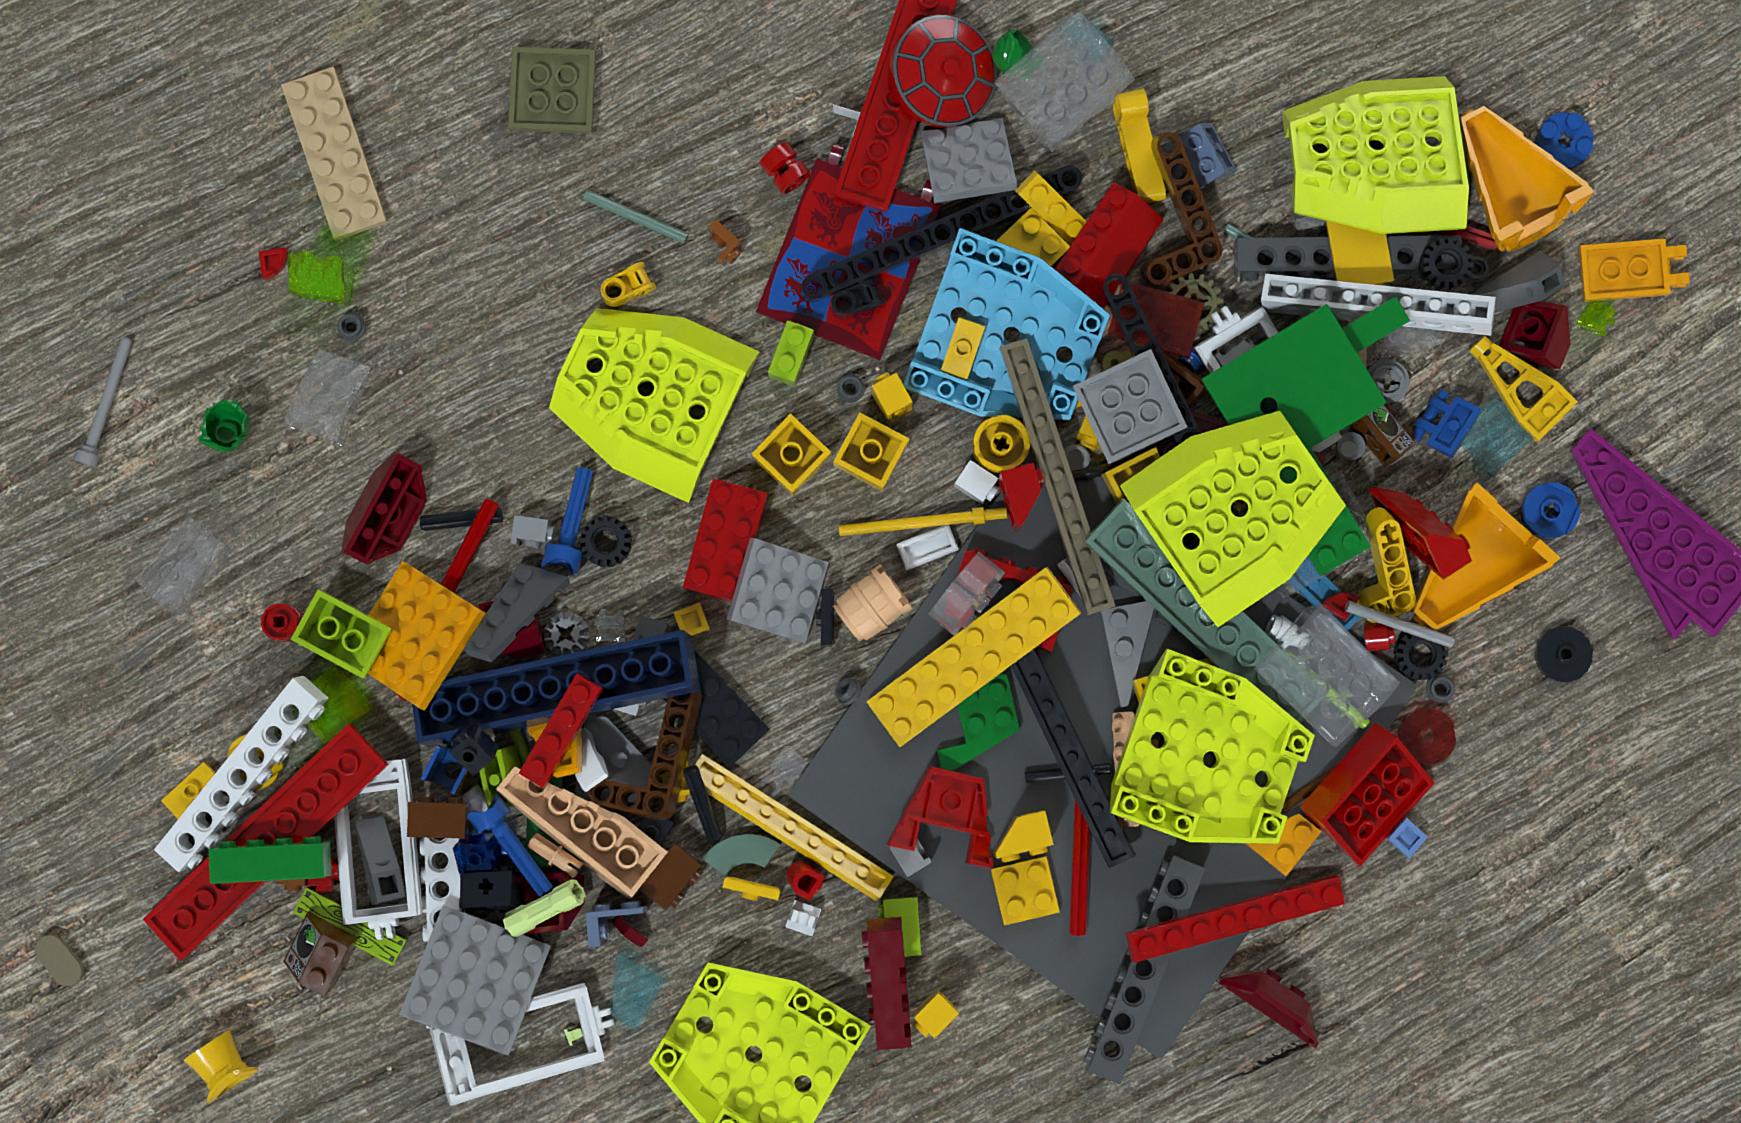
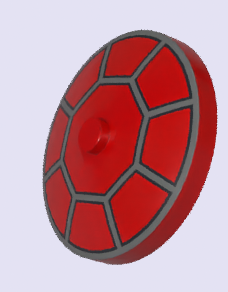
(943, 71)

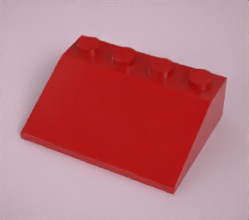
(1367, 794)

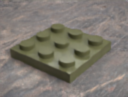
(552, 90)

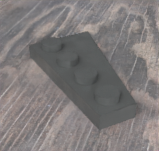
(514, 608)

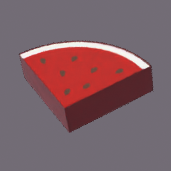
(629, 931)

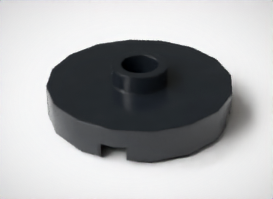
(1549, 654)

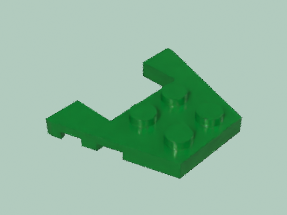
(985, 719)

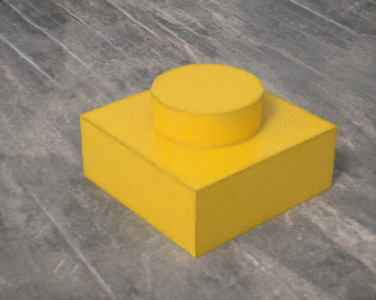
(692, 619)

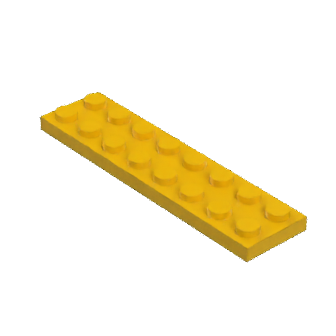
(974, 656)

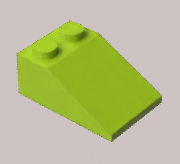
(341, 633)

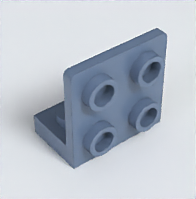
(1205, 155)
(598, 929)

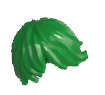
(1010, 49)
(224, 426)

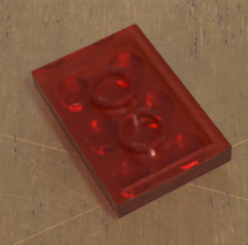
(1170, 317)

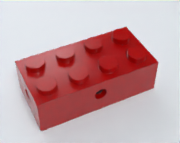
(727, 524)

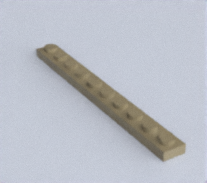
(1057, 476)

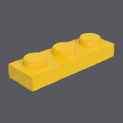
(1051, 207)

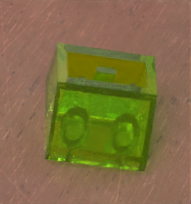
(320, 278)
(343, 707)

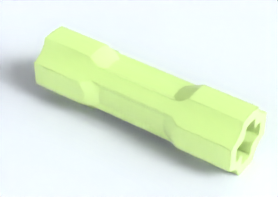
(559, 900)

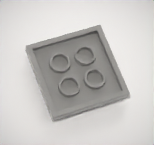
(968, 160)
(1130, 406)
(777, 590)

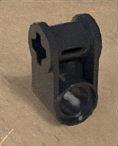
(859, 299)

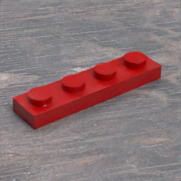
(560, 730)

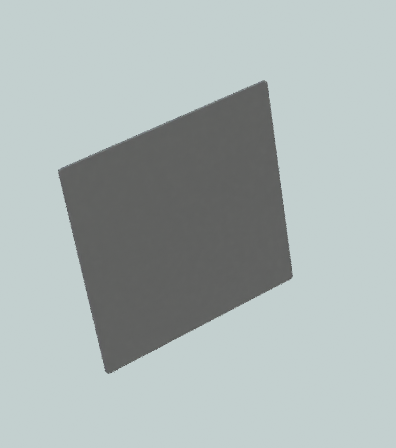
(866, 781)

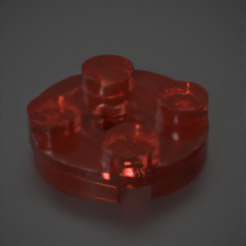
(1442, 733)

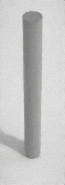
(1399, 624)

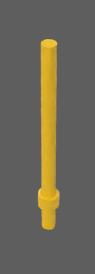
(977, 515)

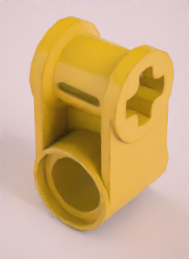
(628, 284)

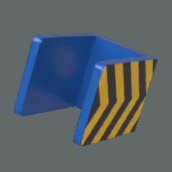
(436, 771)

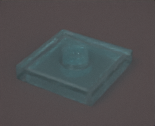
(1495, 438)

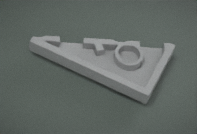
(1125, 638)

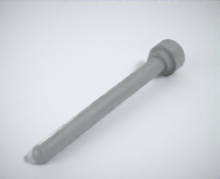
(88, 453)

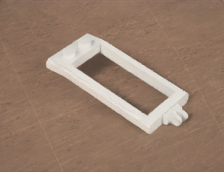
(1232, 327)
(393, 777)
(456, 1066)

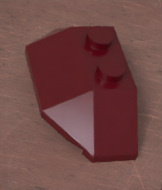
(385, 510)
(1275, 1001)

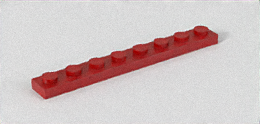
(1234, 918)

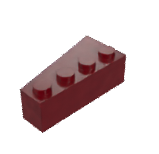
(888, 983)

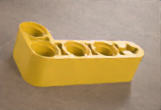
(1136, 138)
(1395, 588)

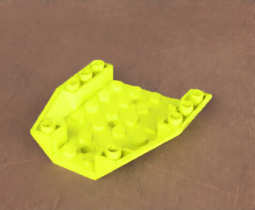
(1385, 189)
(651, 434)
(1236, 555)
(1197, 713)
(783, 1018)

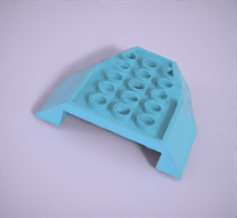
(1001, 291)

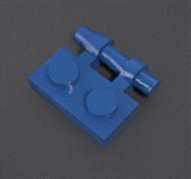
(1453, 426)

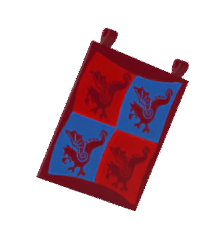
(833, 230)

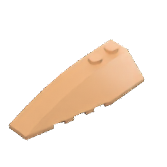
(590, 833)

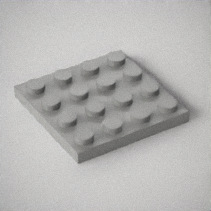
(475, 980)

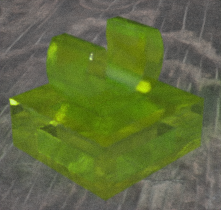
(1596, 318)

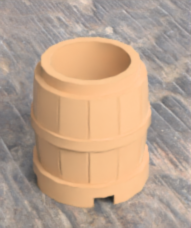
(871, 604)

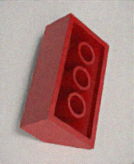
(1109, 242)
(1424, 533)

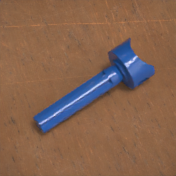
(563, 552)
(493, 820)

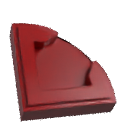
(272, 262)
(1336, 604)

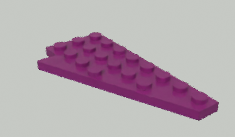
(1674, 552)

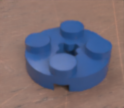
(1571, 126)
(1535, 517)

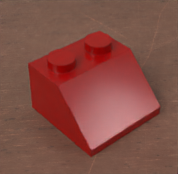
(1020, 490)

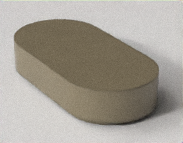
(59, 960)

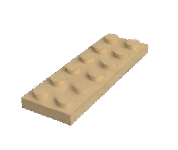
(334, 153)

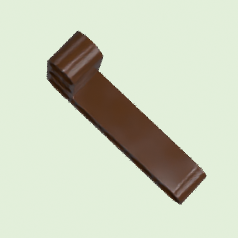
(1185, 213)
(661, 763)

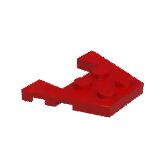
(948, 802)

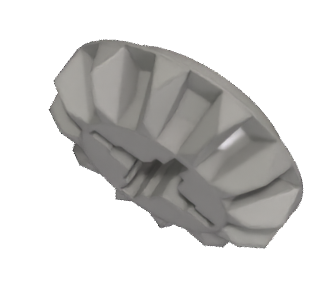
(1396, 373)
(580, 633)

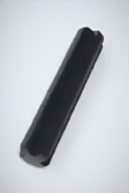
(454, 519)
(702, 804)

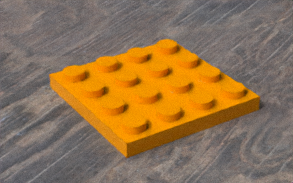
(426, 634)

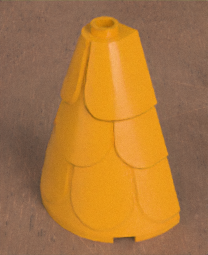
(1517, 181)
(1501, 558)

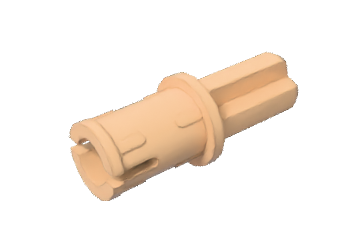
(554, 854)

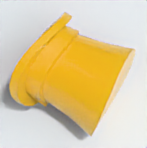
(219, 1065)

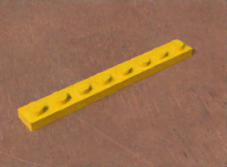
(793, 829)

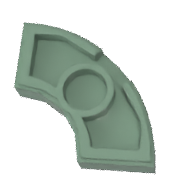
(740, 850)

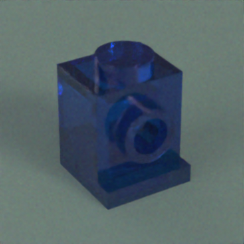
(477, 853)

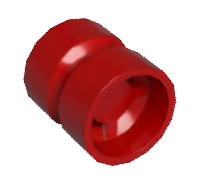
(779, 160)
(280, 622)

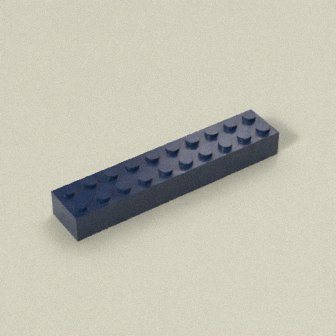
(531, 691)

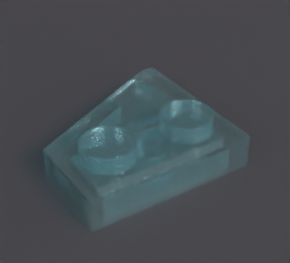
(633, 991)

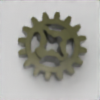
(1192, 292)

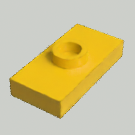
(963, 348)
(184, 794)
(750, 889)

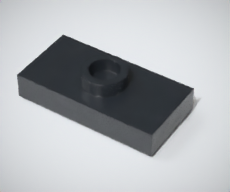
(825, 618)

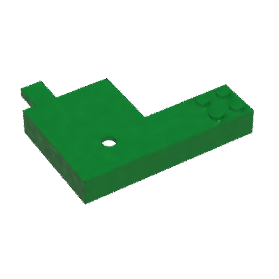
(1318, 389)

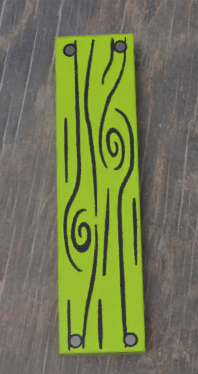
(331, 911)

